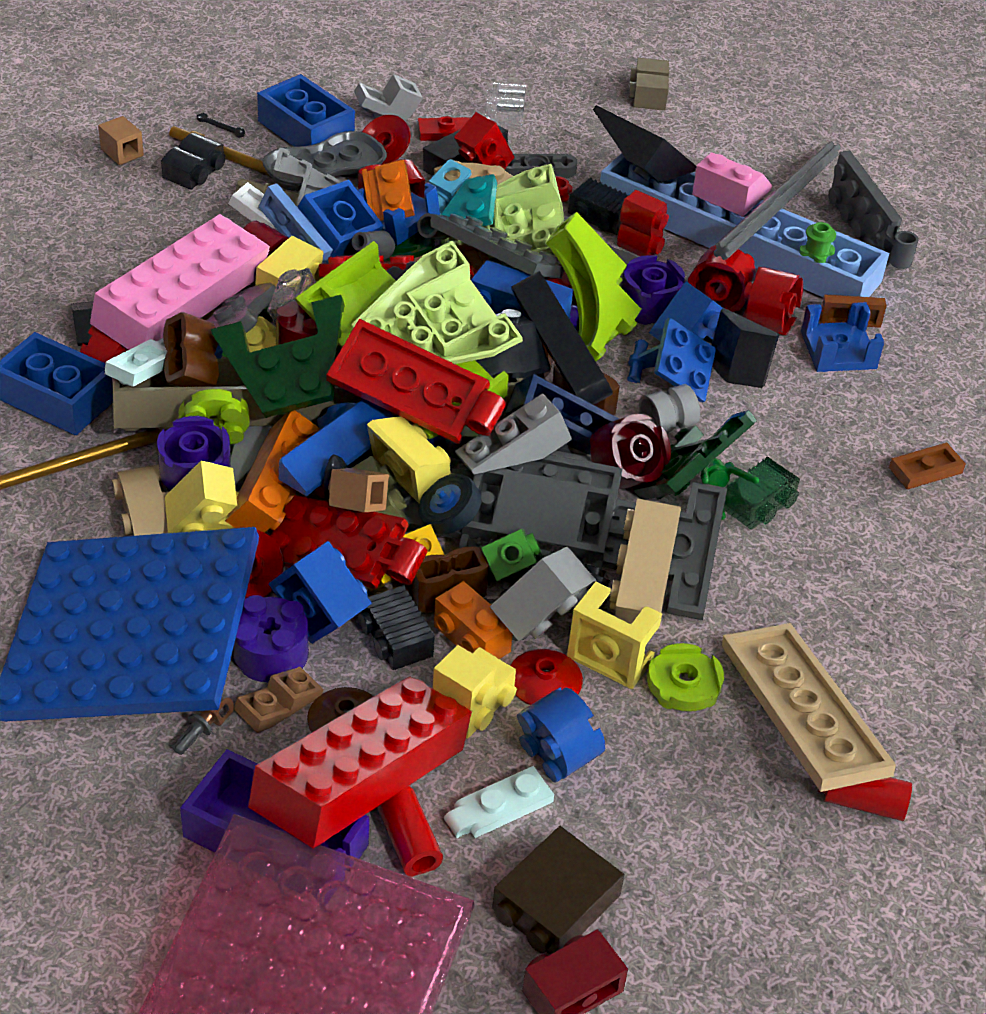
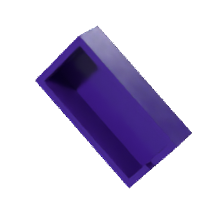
(227, 792)

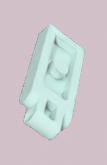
(138, 363)
(499, 803)

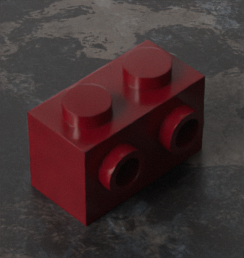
(575, 977)

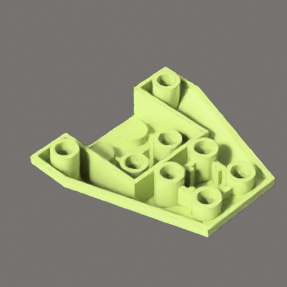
(527, 208)
(442, 310)

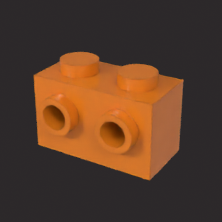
(471, 622)

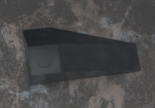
(644, 149)
(523, 358)

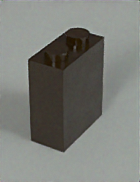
(557, 891)

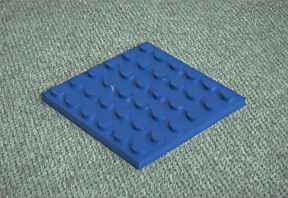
(129, 626)

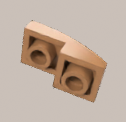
(284, 696)

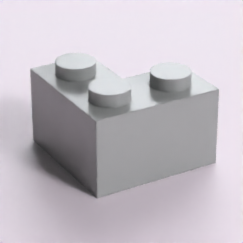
(547, 588)

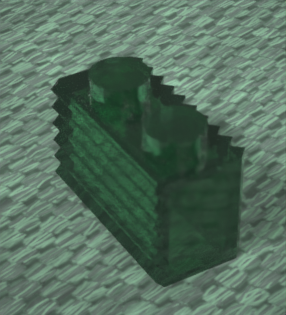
(761, 501)

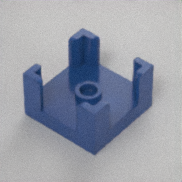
(401, 227)
(841, 344)

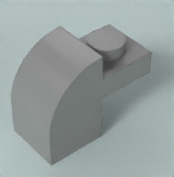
(397, 98)

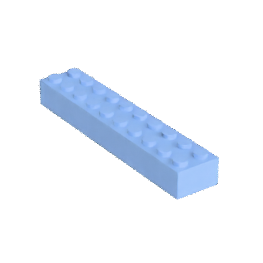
(851, 271)

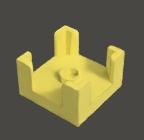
(610, 643)

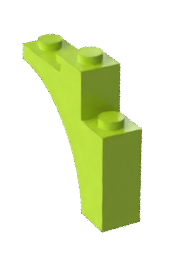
(595, 279)

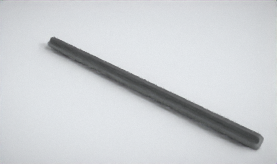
(776, 201)

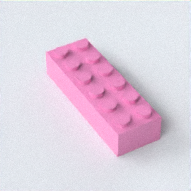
(184, 277)

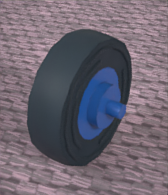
(450, 504)

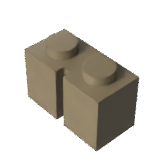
(650, 83)

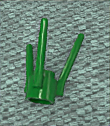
(719, 475)

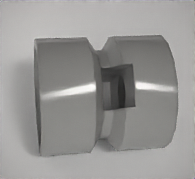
(673, 408)

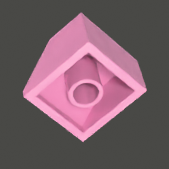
(729, 184)

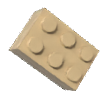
(645, 559)

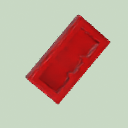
(437, 128)

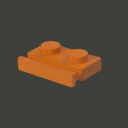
(388, 188)

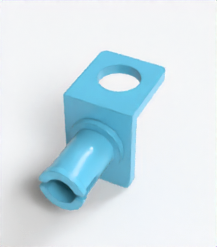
(447, 189)

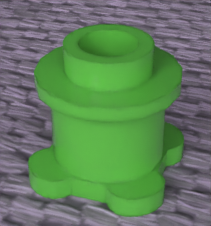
(819, 242)

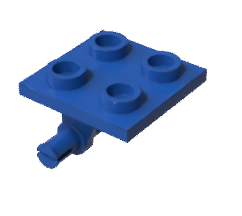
(677, 359)

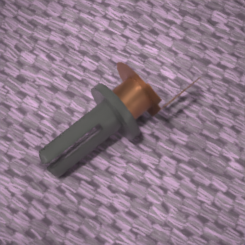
(201, 723)

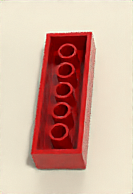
(358, 760)

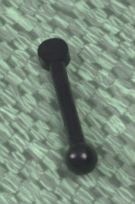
(239, 131)

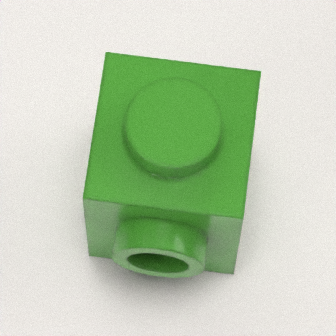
(511, 553)

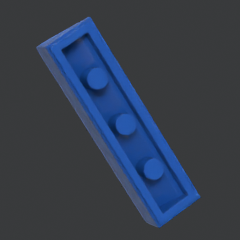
(344, 436)

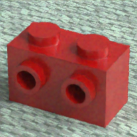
(483, 142)

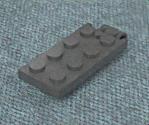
(870, 212)
(492, 242)

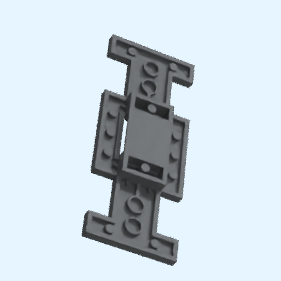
(579, 508)

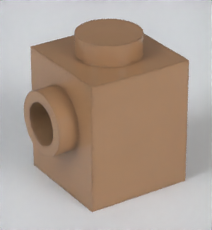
(121, 140)
(358, 489)

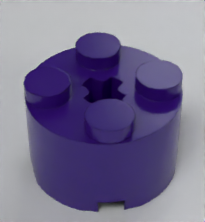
(652, 285)
(187, 444)
(270, 637)

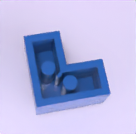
(692, 311)

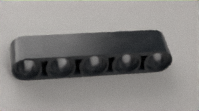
(561, 339)

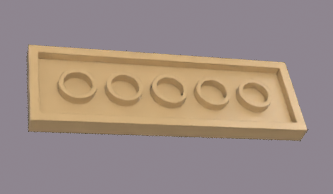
(808, 707)

